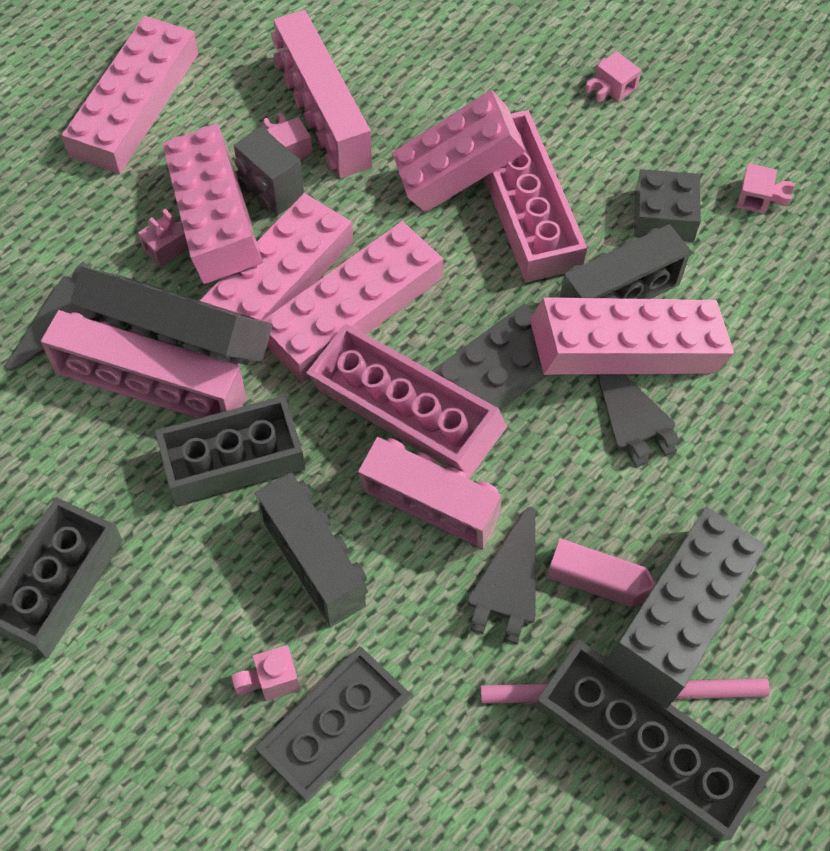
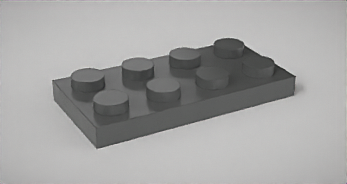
(333, 723)

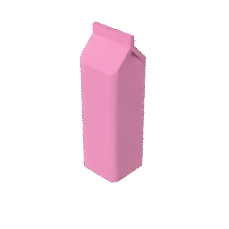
(600, 574)

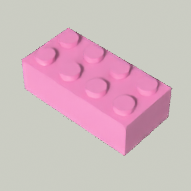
(458, 151)
(430, 491)

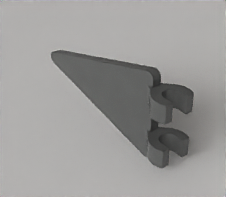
(60, 299)
(635, 418)
(509, 582)

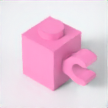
(614, 77)
(291, 135)
(759, 189)
(163, 239)
(273, 674)

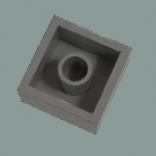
(268, 171)
(665, 200)

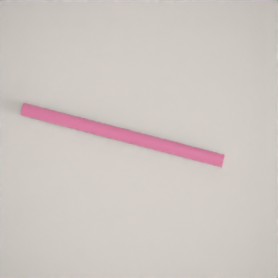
(694, 689)

